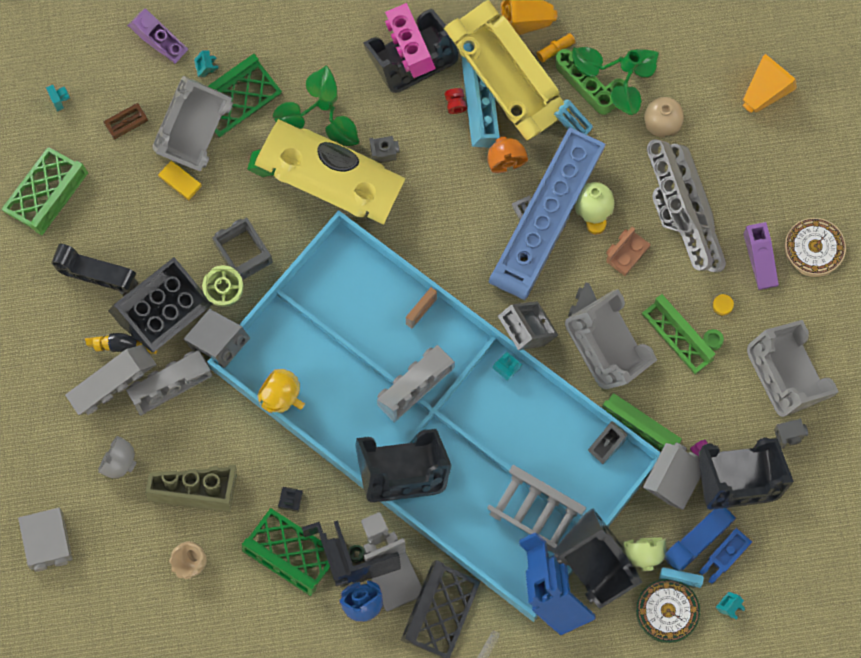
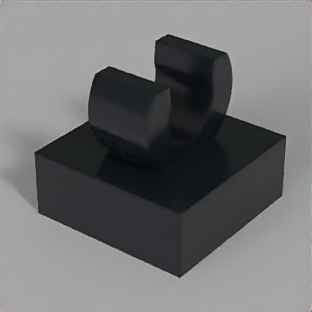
(290, 499)

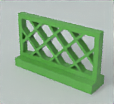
(56, 197)

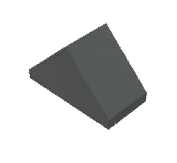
(608, 442)

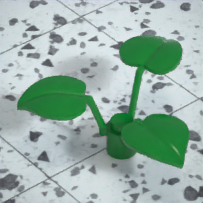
(640, 61)
(321, 85)

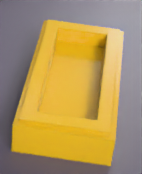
(179, 180)

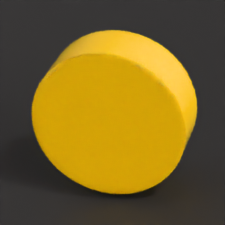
(596, 228)
(723, 304)

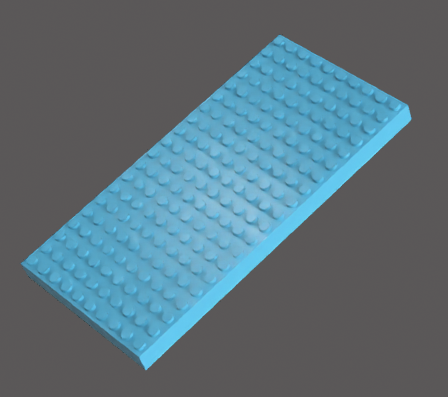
(346, 338)

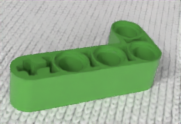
(581, 83)

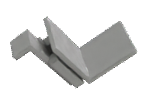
(397, 586)

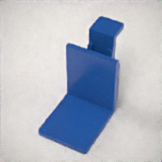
(550, 589)

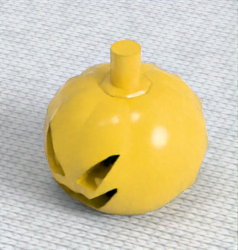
(280, 391)

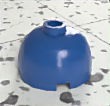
(362, 601)

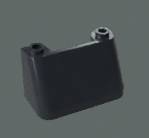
(390, 65)
(403, 469)
(744, 475)
(597, 560)

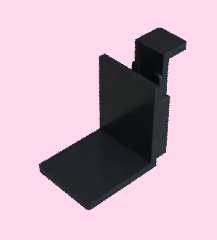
(340, 562)

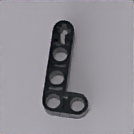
(92, 270)

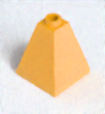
(528, 14)
(768, 85)

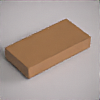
(421, 307)

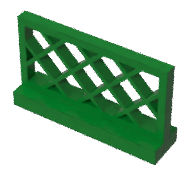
(237, 74)
(276, 562)

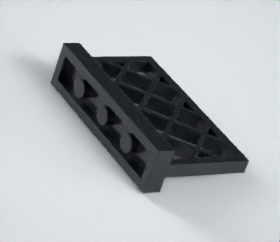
(423, 604)

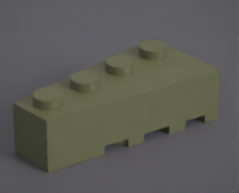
(194, 488)

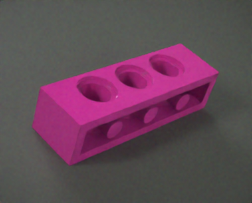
(409, 40)

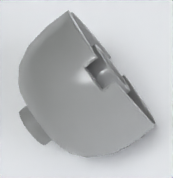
(118, 459)

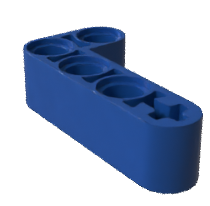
(698, 539)

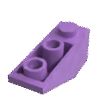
(157, 35)
(761, 255)

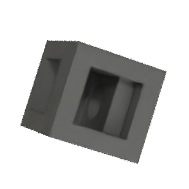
(384, 155)
(790, 432)

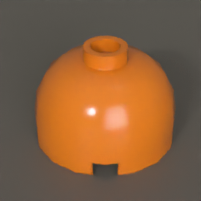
(506, 154)

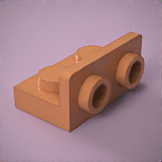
(627, 251)

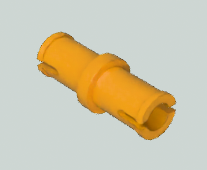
(555, 47)

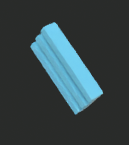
(562, 110)
(687, 578)

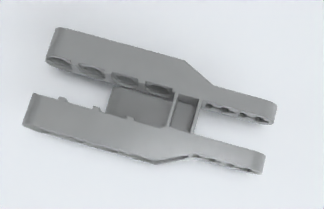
(684, 214)

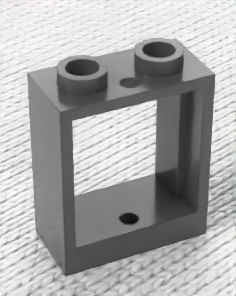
(252, 265)
(526, 325)

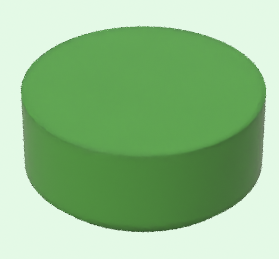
(714, 339)

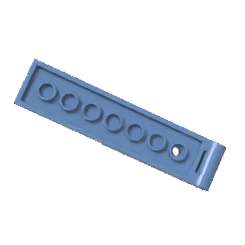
(547, 214)

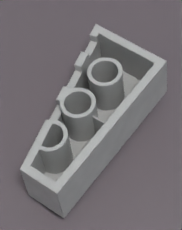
(110, 379)

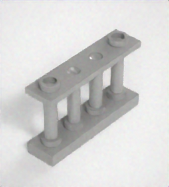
(536, 488)

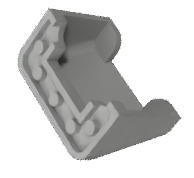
(191, 123)
(607, 342)
(787, 370)

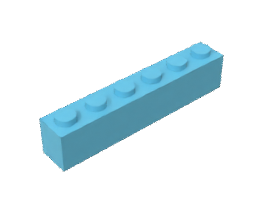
(480, 106)

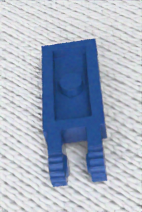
(726, 554)

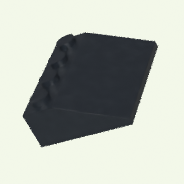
(160, 306)

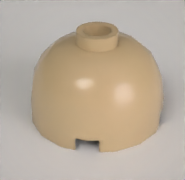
(664, 117)

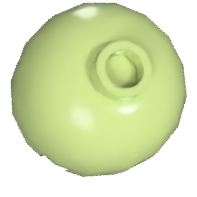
(595, 202)
(223, 286)
(646, 552)

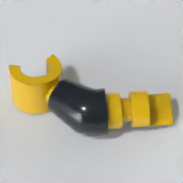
(114, 342)

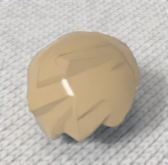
(188, 560)

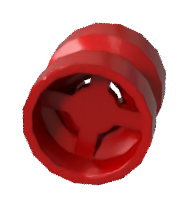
(455, 100)

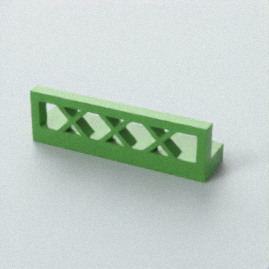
(684, 329)
(640, 423)

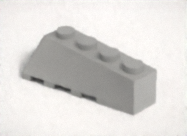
(169, 382)
(415, 383)

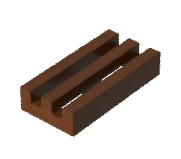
(136, 107)

